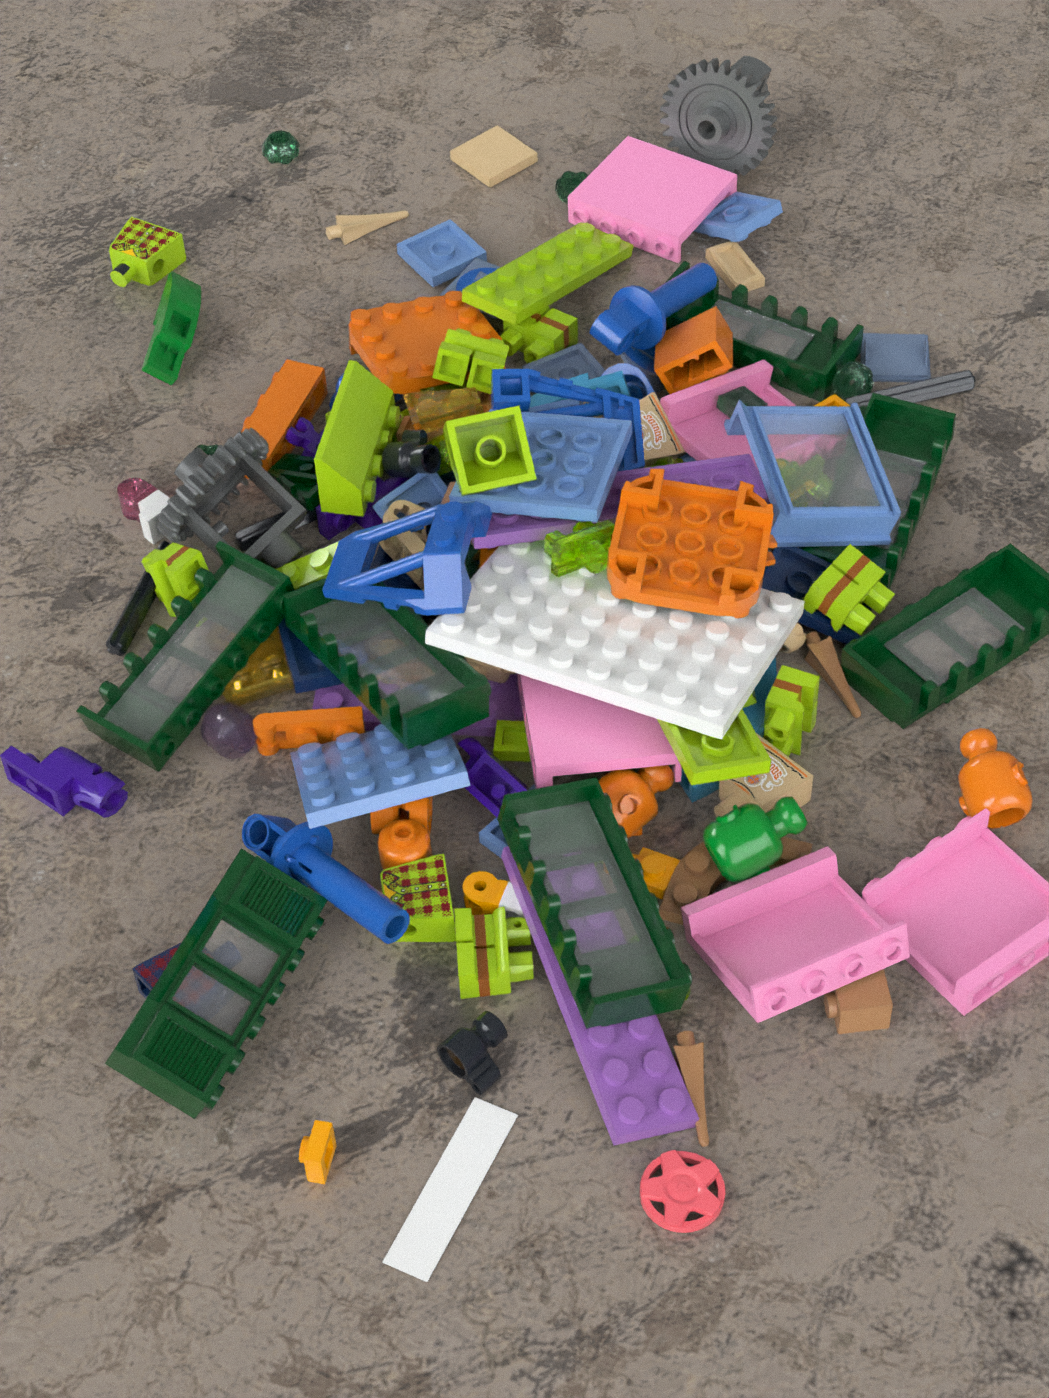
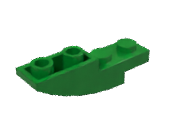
(174, 328)

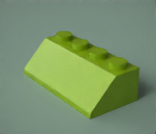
(354, 442)

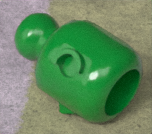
(749, 839)

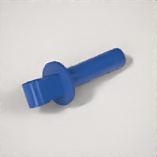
(640, 316)
(308, 859)

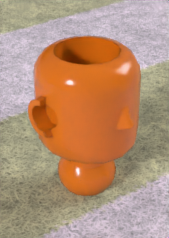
(992, 781)
(634, 795)

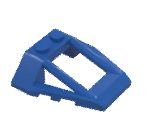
(514, 386)
(443, 559)

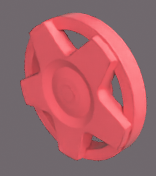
(682, 1191)

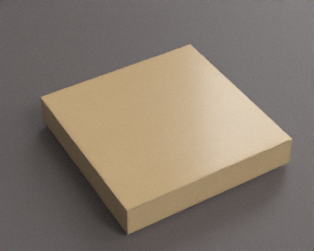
(493, 156)

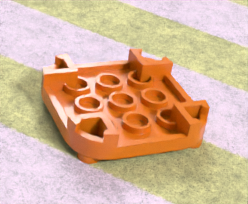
(404, 338)
(689, 546)

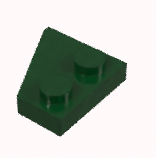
(298, 477)

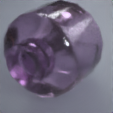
(227, 728)

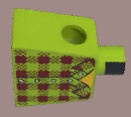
(145, 253)
(425, 894)

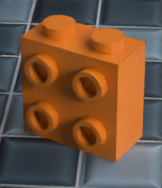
(694, 351)

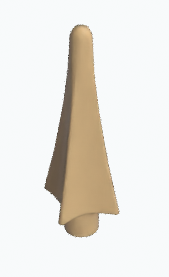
(355, 226)

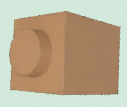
(860, 1004)

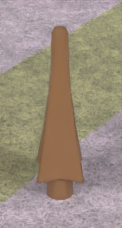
(825, 662)
(690, 1063)

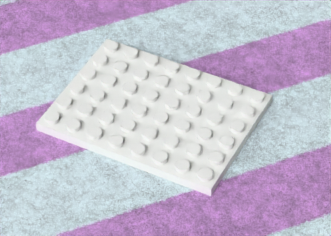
(616, 650)

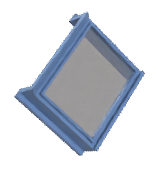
(819, 474)

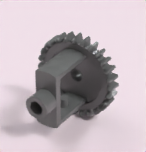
(721, 113)
(208, 484)

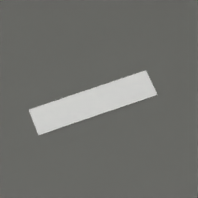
(450, 1189)

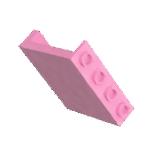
(650, 196)
(701, 424)
(586, 735)
(969, 912)
(791, 935)

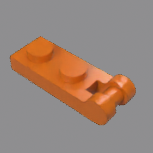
(302, 727)

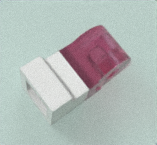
(142, 503)

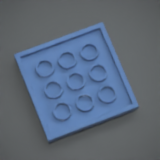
(572, 464)
(372, 774)

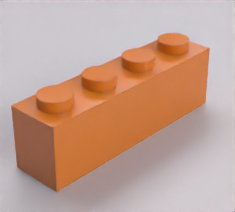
(293, 394)

